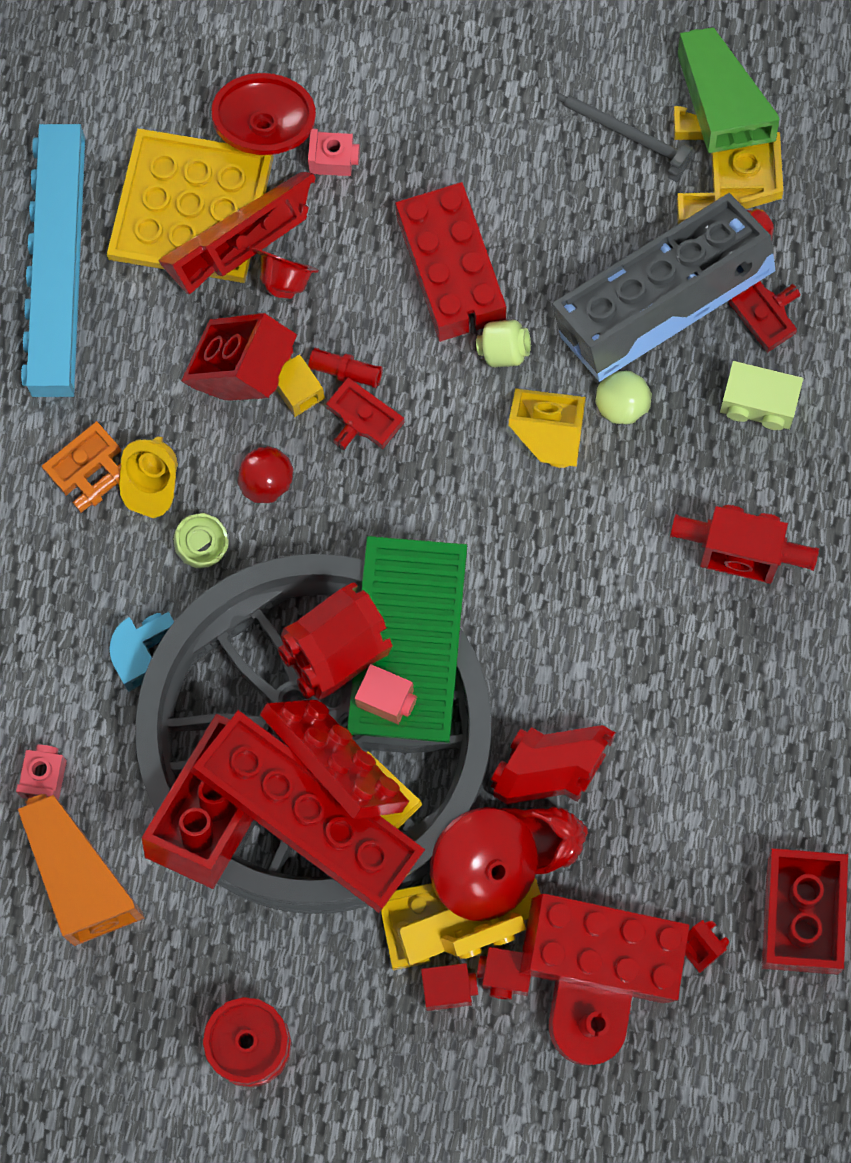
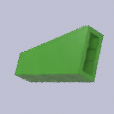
(723, 94)

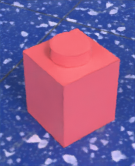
(386, 695)

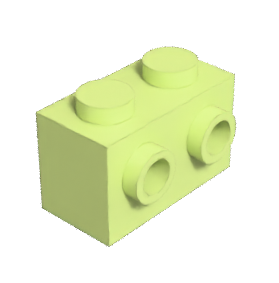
(761, 396)

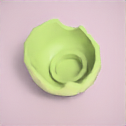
(623, 397)
(195, 533)

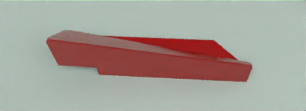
(227, 242)

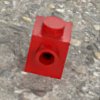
(502, 975)

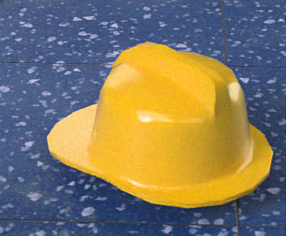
(148, 476)

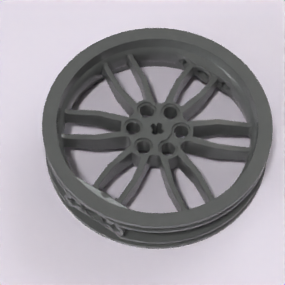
(225, 613)

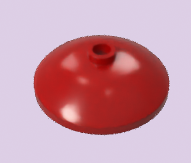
(262, 102)
(470, 851)

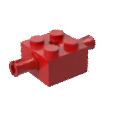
(744, 543)

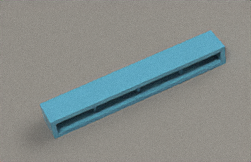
(55, 261)

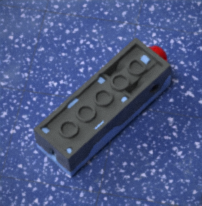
(666, 285)

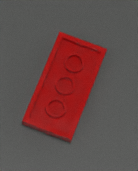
(335, 758)

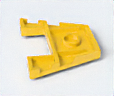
(747, 173)

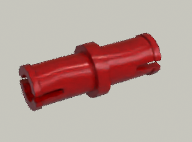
(345, 367)

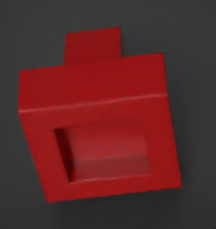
(703, 945)

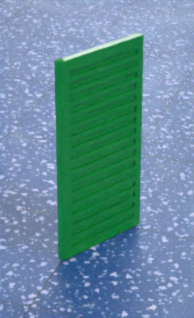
(421, 600)

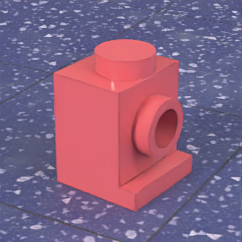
(338, 163)
(51, 781)

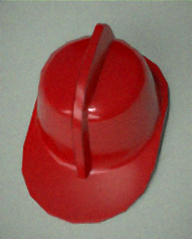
(282, 276)

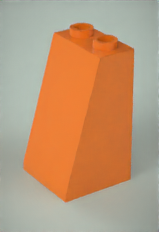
(76, 878)

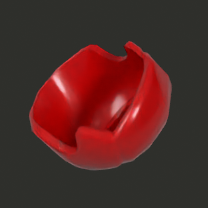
(265, 474)

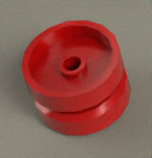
(263, 1059)

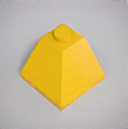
(548, 425)

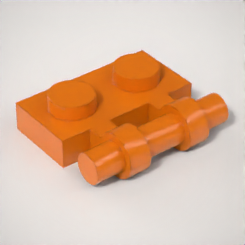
(80, 460)

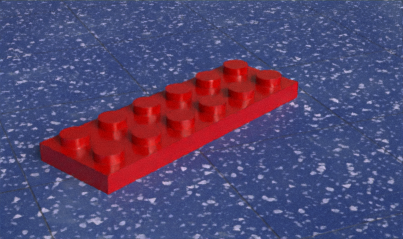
(291, 803)

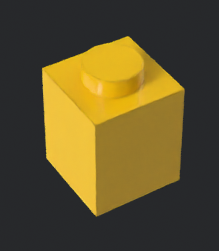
(299, 386)

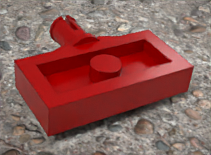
(766, 314)
(363, 415)

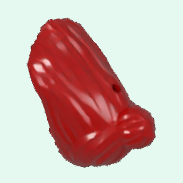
(556, 835)

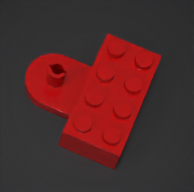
(598, 965)

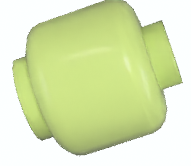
(504, 343)

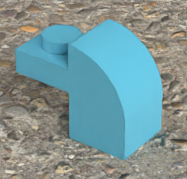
(131, 646)

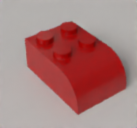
(240, 357)
(805, 911)

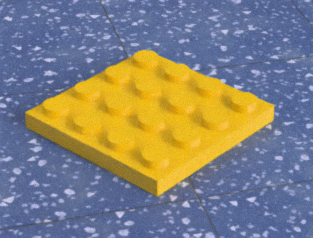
(178, 191)

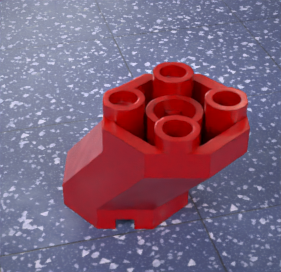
(334, 642)
(551, 764)

